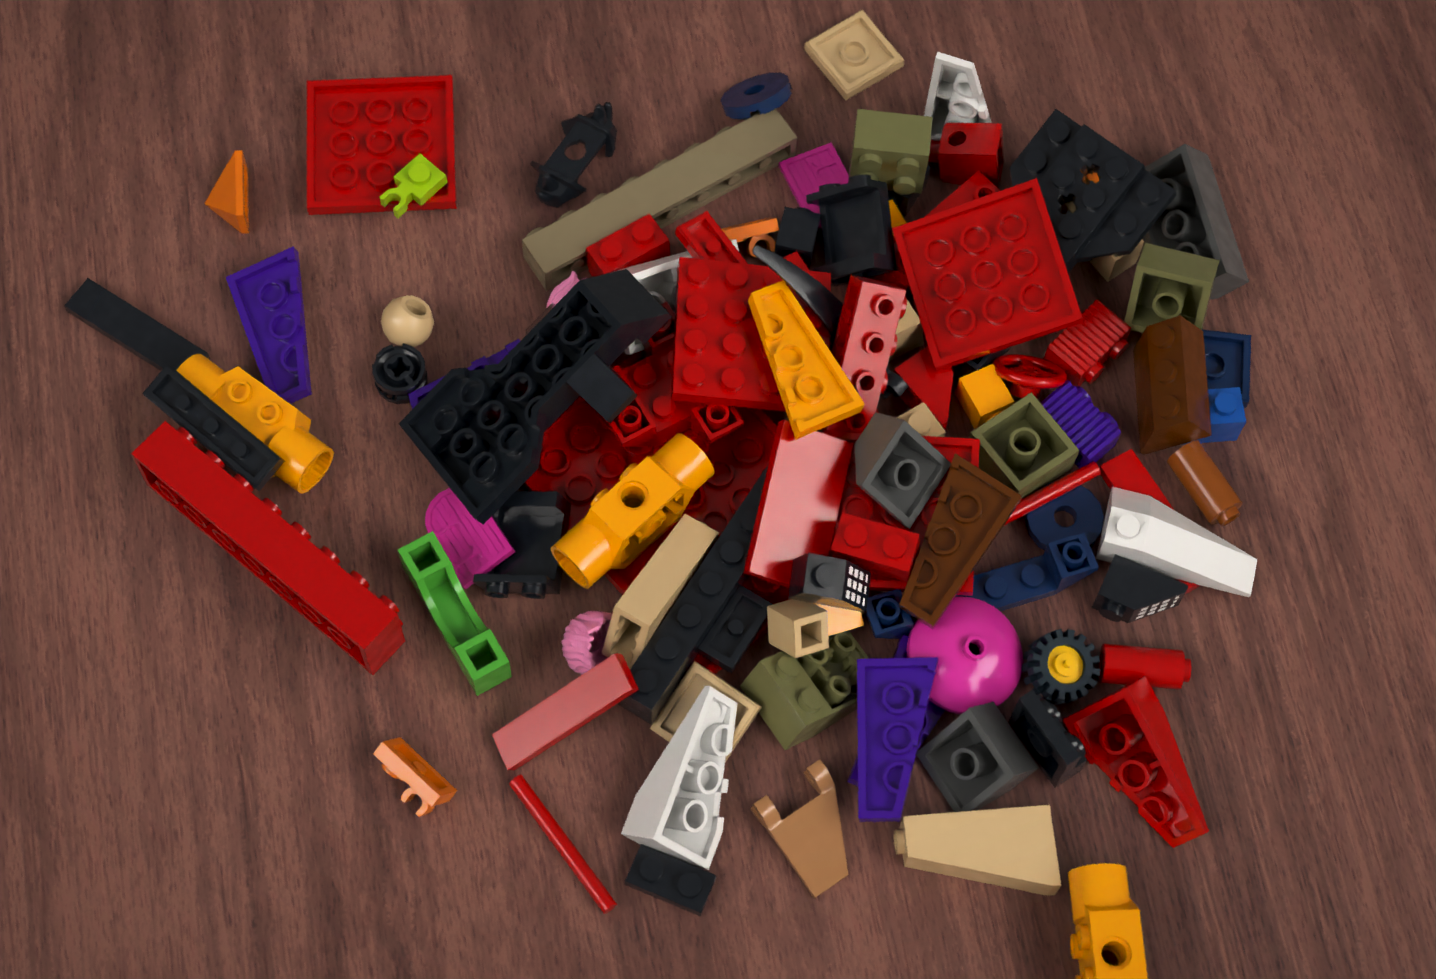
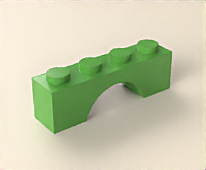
(453, 614)

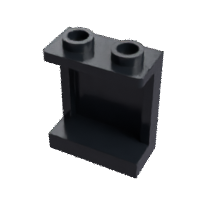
(855, 229)
(532, 526)

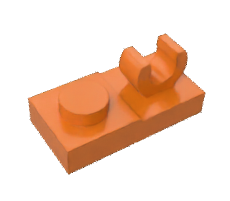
(755, 231)
(406, 764)

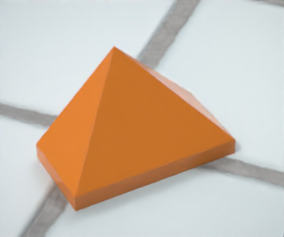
(230, 194)

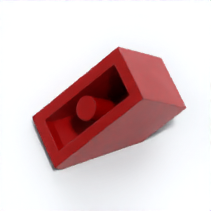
(927, 385)

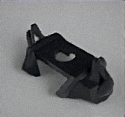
(560, 174)

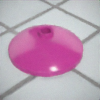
(961, 676)

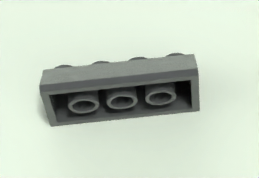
(1197, 216)

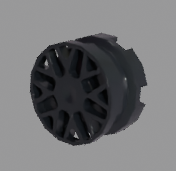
(399, 372)

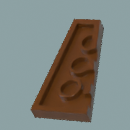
(961, 530)

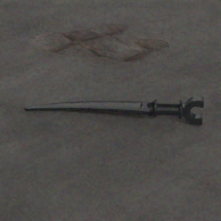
(821, 302)

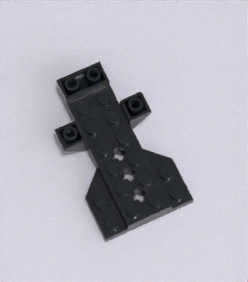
(1108, 214)
(490, 422)

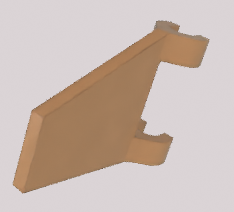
(811, 835)

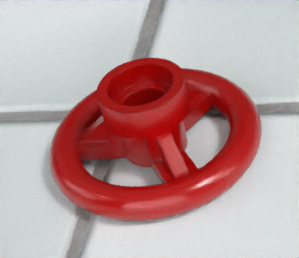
(1031, 374)

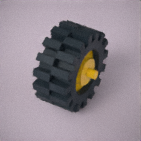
(1061, 666)

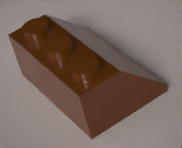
(1171, 385)

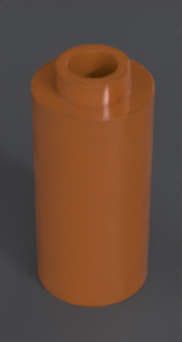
(1205, 483)

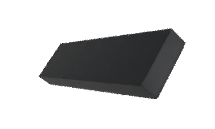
(130, 327)
(213, 427)

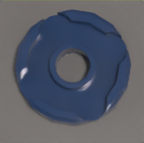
(759, 93)
(1077, 502)

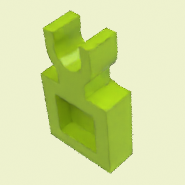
(415, 182)

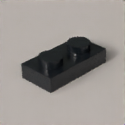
(735, 629)
(670, 880)

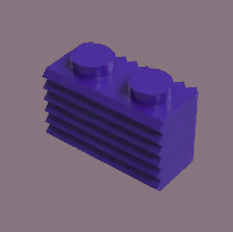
(1083, 423)

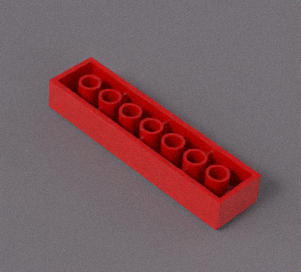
(270, 546)

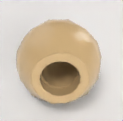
(407, 321)

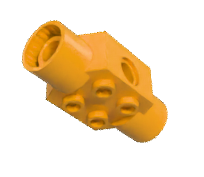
(266, 417)
(633, 511)
(1105, 924)

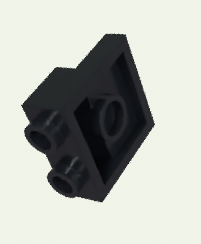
(1045, 738)

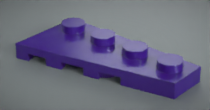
(274, 322)
(890, 719)

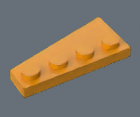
(804, 369)

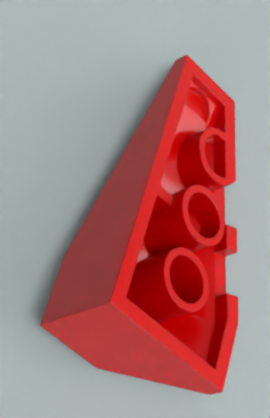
(1138, 752)

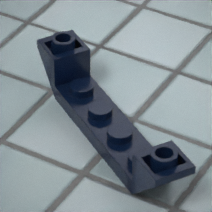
(1004, 588)

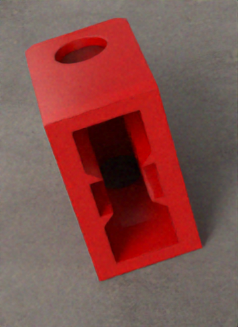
(967, 149)

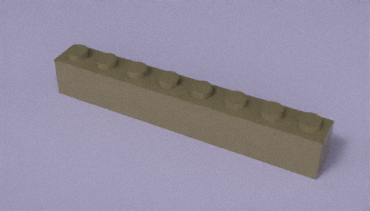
(665, 192)

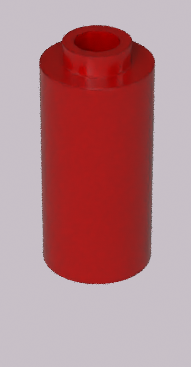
(1129, 663)

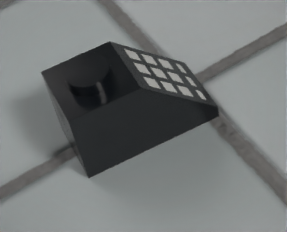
(829, 582)
(1136, 592)

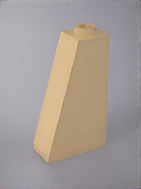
(657, 588)
(985, 846)

